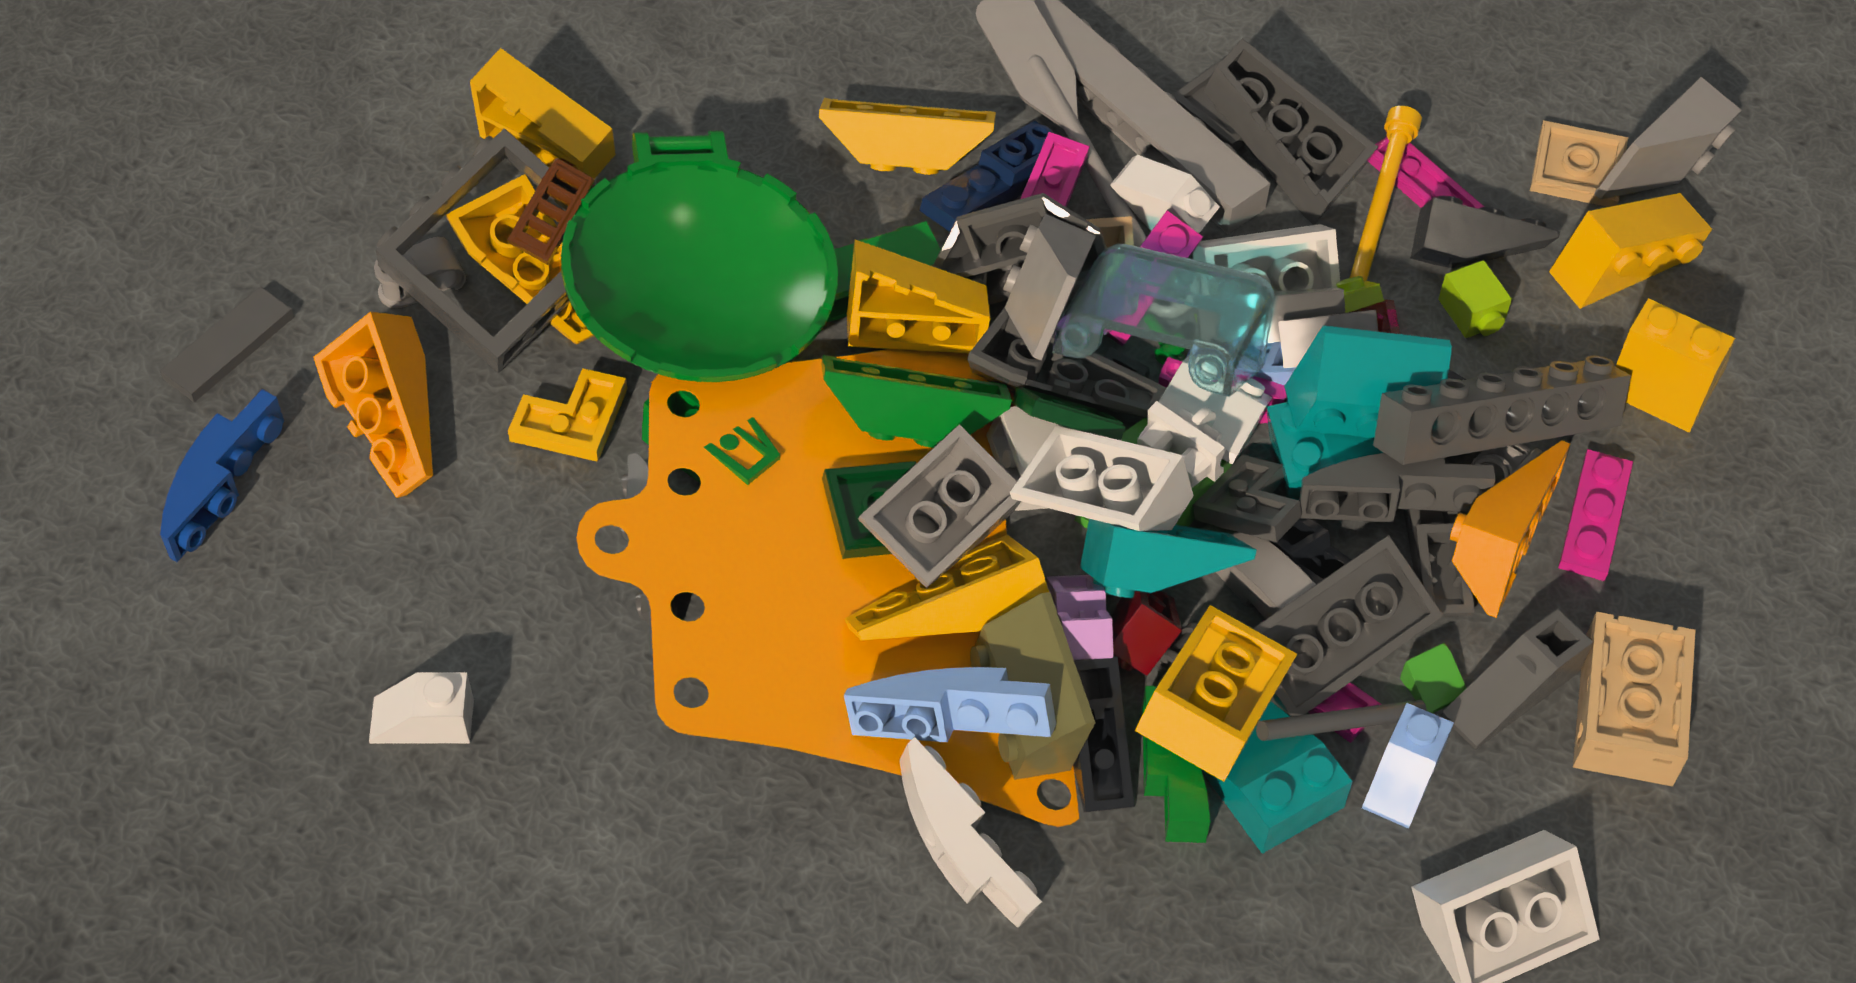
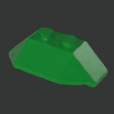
(912, 402)

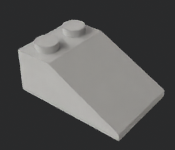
(1674, 143)
(1045, 280)
(942, 506)

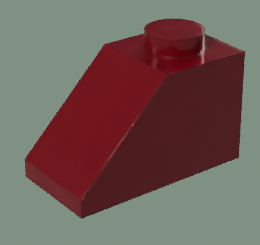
(1144, 629)

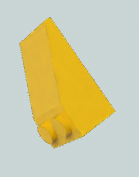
(1215, 692)

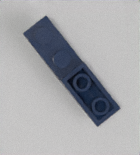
(994, 181)

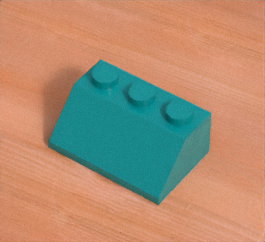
(1347, 371)

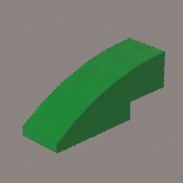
(1180, 784)

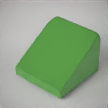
(1433, 678)

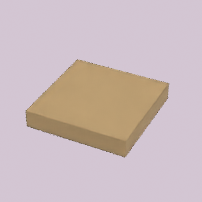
(1575, 162)

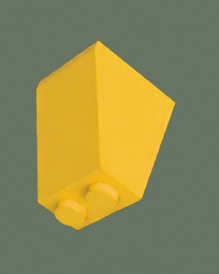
(1672, 364)

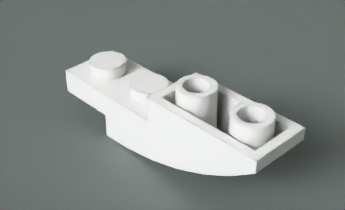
(947, 823)

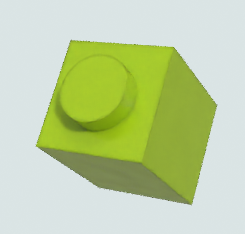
(1475, 299)

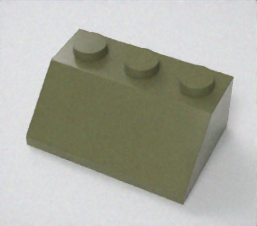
(1035, 650)

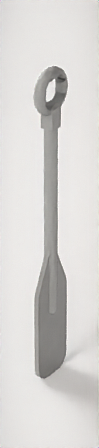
(1045, 81)

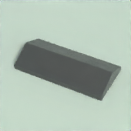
(1348, 625)

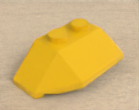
(906, 134)

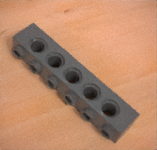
(1500, 409)

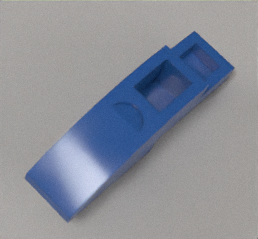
(205, 480)

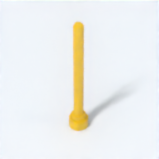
(1401, 127)

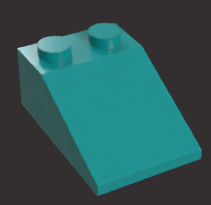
(1308, 451)
(1155, 560)
(1282, 785)

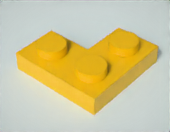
(574, 427)

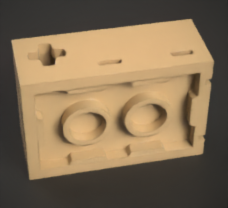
(1635, 699)

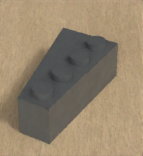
(1288, 129)

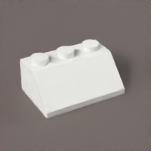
(1286, 257)
(1106, 481)
(1508, 910)

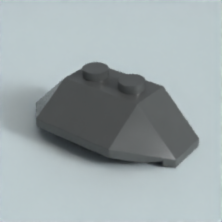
(988, 241)

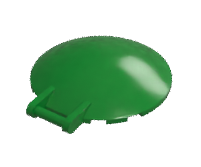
(698, 263)

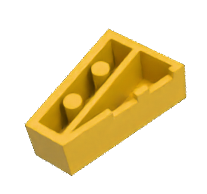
(539, 116)
(1628, 245)
(912, 304)

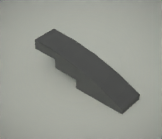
(1432, 560)

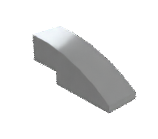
(1266, 581)

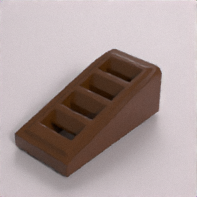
(560, 173)

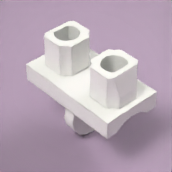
(1187, 436)

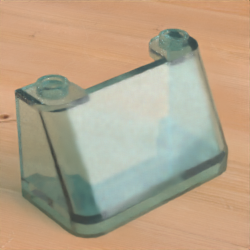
(1177, 302)

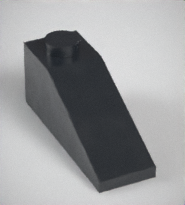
(1104, 762)

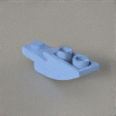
(943, 700)

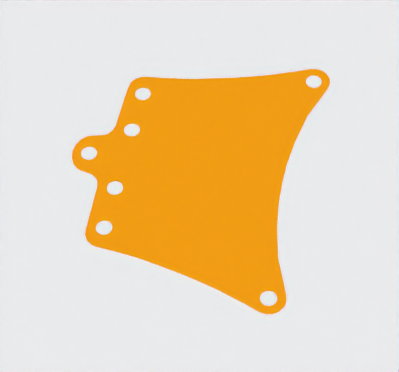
(776, 578)

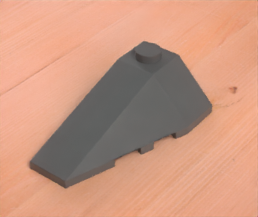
(1090, 380)

